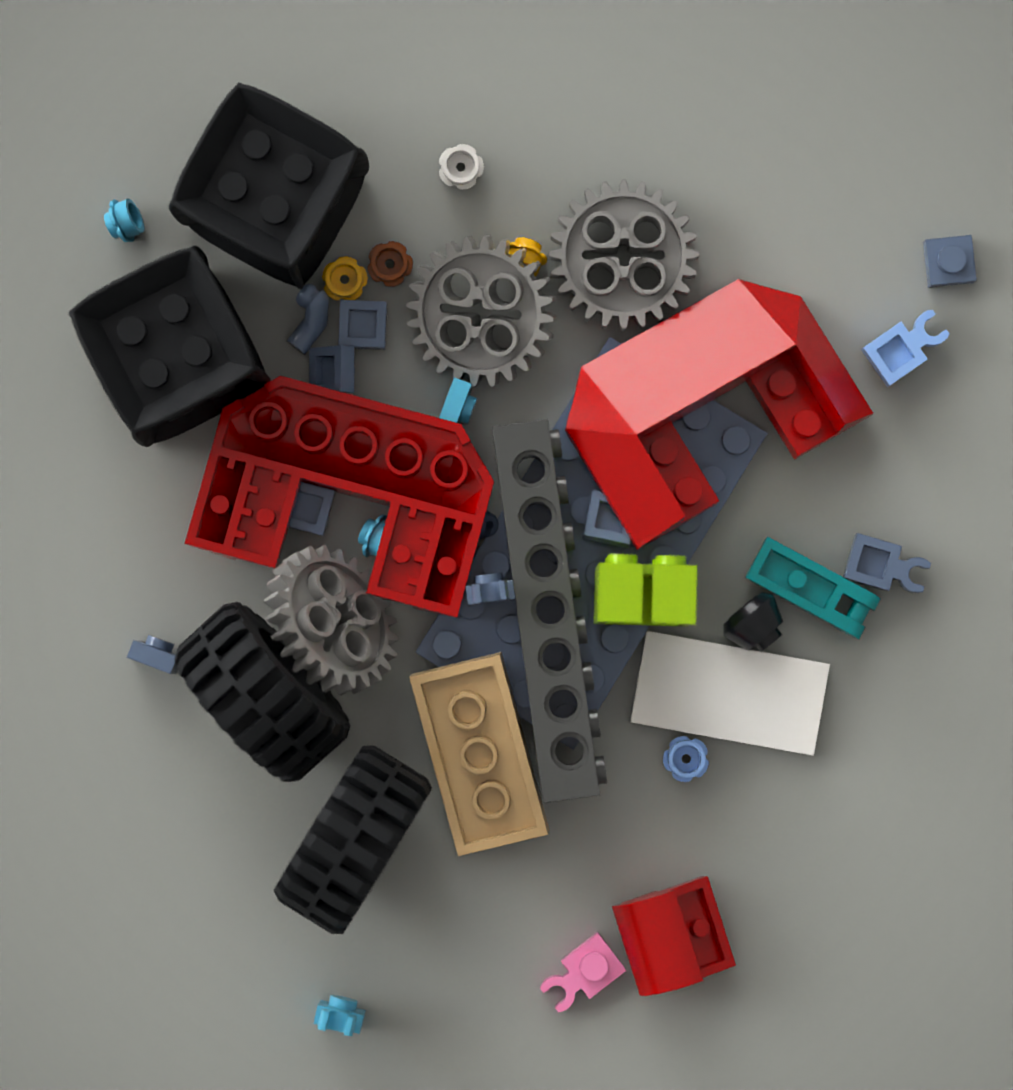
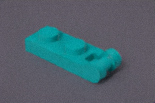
(811, 587)

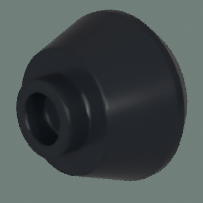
(755, 623)

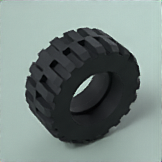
(258, 696)
(352, 839)

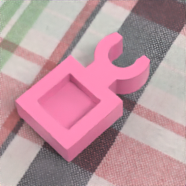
(589, 968)

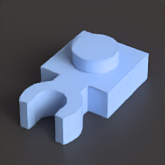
(899, 351)

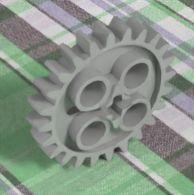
(622, 213)
(483, 269)
(331, 620)

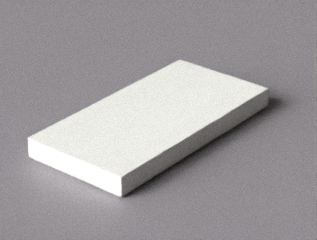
(729, 693)

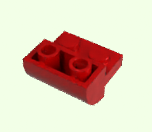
(674, 936)

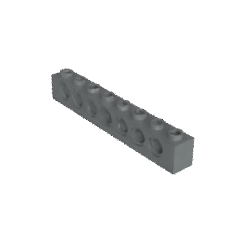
(512, 446)

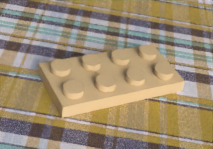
(479, 754)

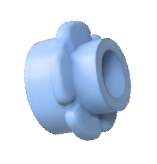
(673, 758)

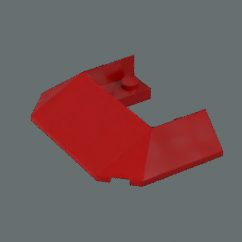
(641, 387)
(358, 449)

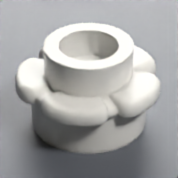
(460, 154)

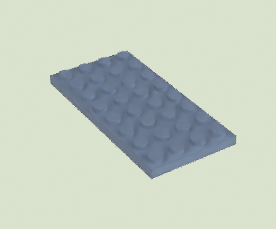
(722, 449)

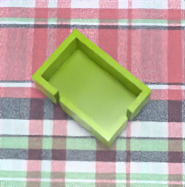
(645, 593)

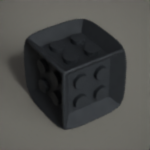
(269, 184)
(168, 346)

